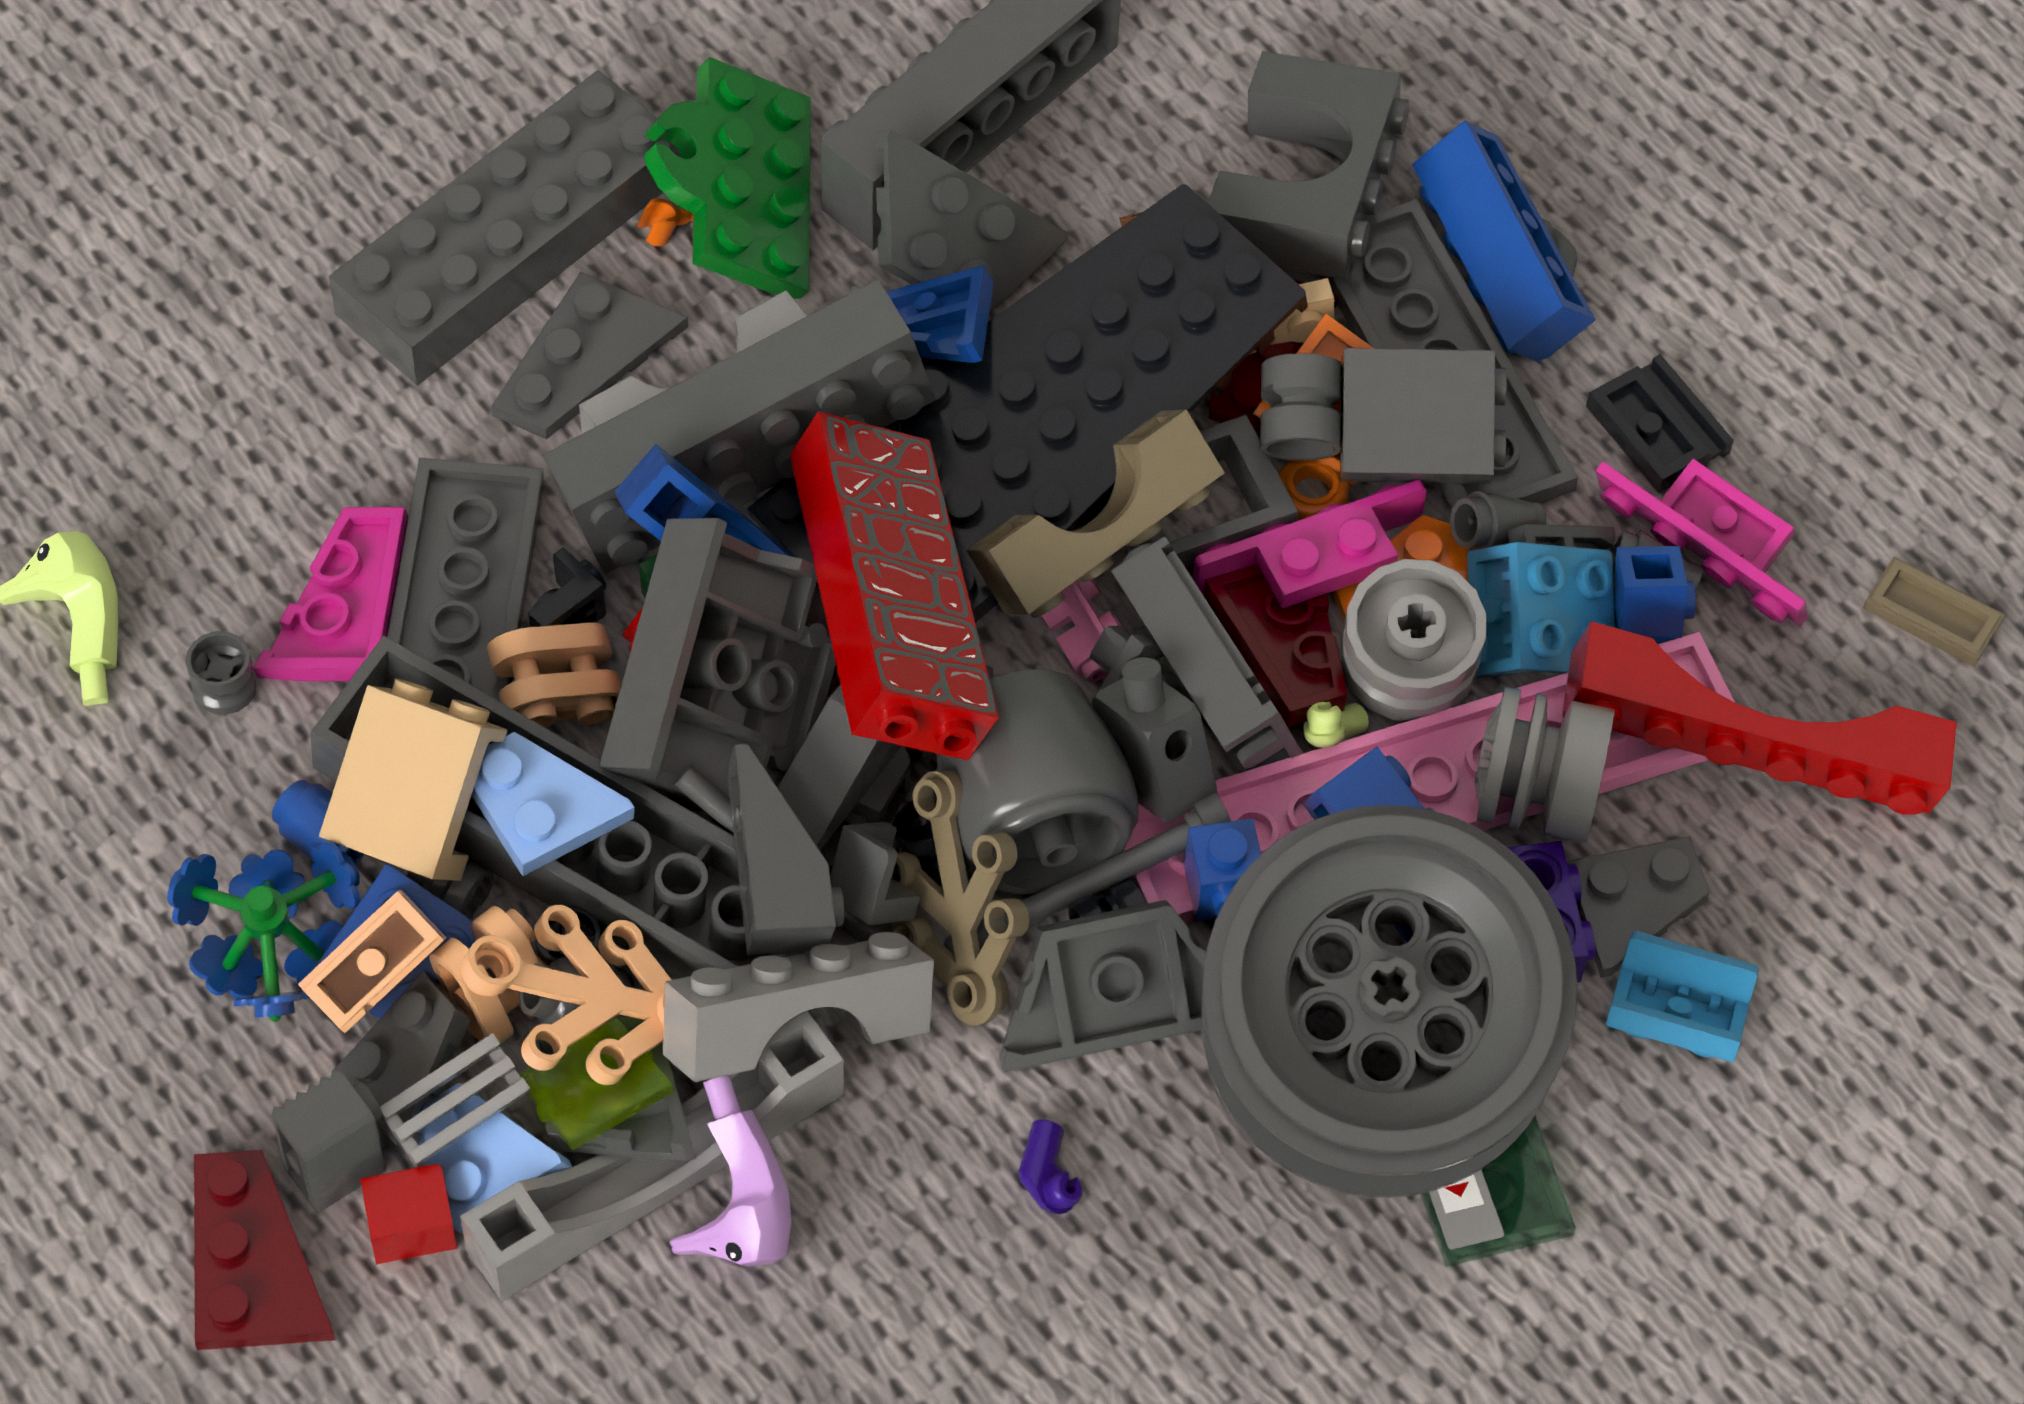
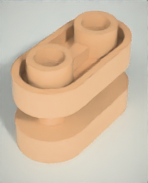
(557, 673)
(486, 1013)

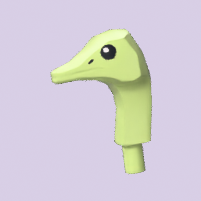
(76, 572)

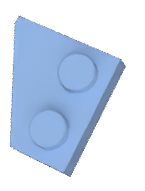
(543, 803)
(487, 1157)

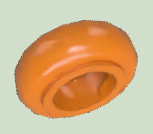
(1296, 470)

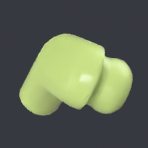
(1330, 726)

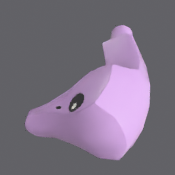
(759, 1217)

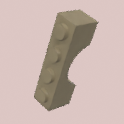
(1157, 470)

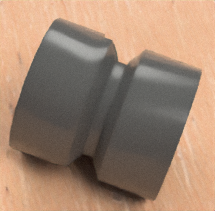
(1301, 411)

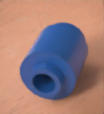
(301, 816)

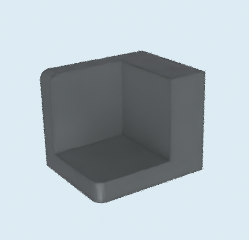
(865, 871)

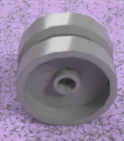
(1412, 639)

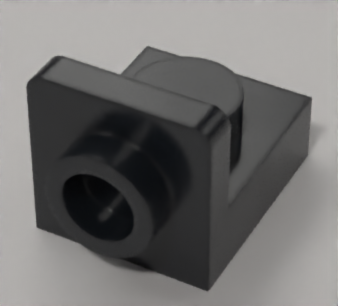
(577, 600)

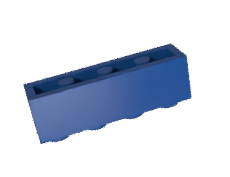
(1502, 243)

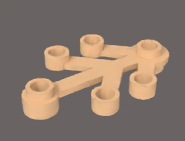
(596, 990)

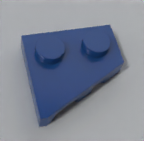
(948, 314)

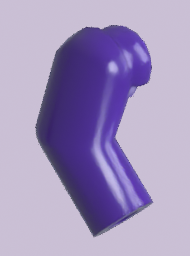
(1042, 1175)

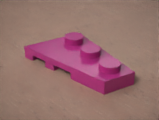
(345, 601)

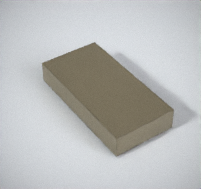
(1934, 611)

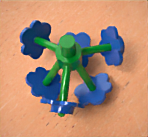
(266, 899)

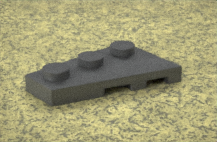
(581, 352)

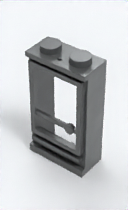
(1204, 657)

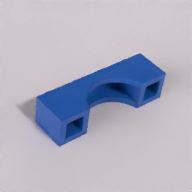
(667, 490)

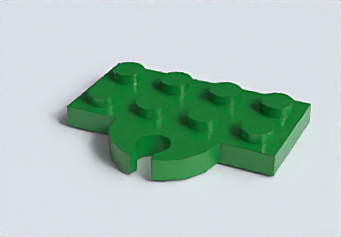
(740, 176)

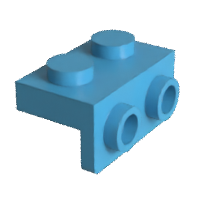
(1682, 996)

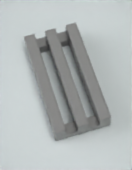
(501, 1067)

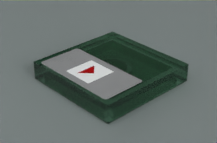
(1502, 1206)

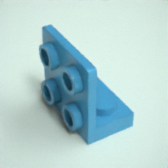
(1539, 603)

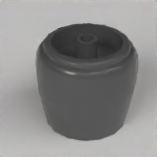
(1047, 781)

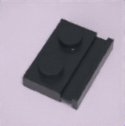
(1658, 422)

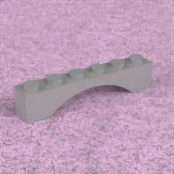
(562, 1214)

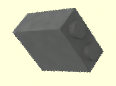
(1421, 415)

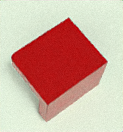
(408, 1213)

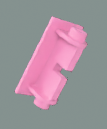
(1088, 627)

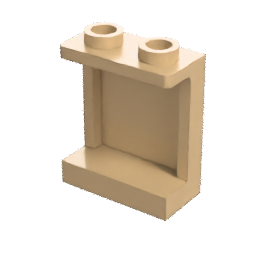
(409, 779)

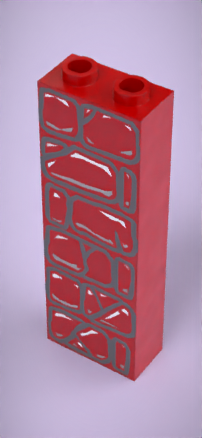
(892, 588)

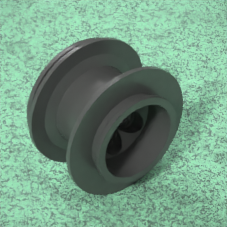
(1309, 1096)

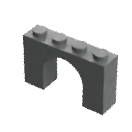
(1325, 104)

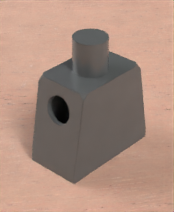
(1159, 739)

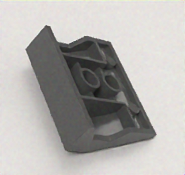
(720, 659)

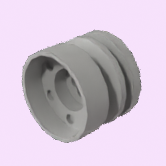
(1544, 764)

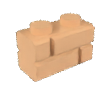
(372, 961)

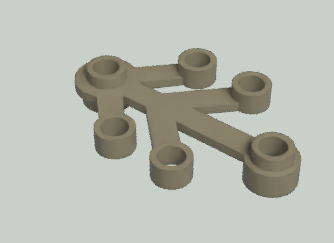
(972, 975)

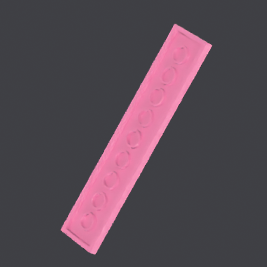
(1439, 757)

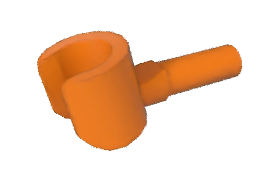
(663, 218)

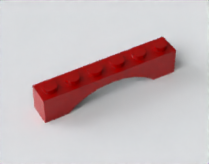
(1884, 758)

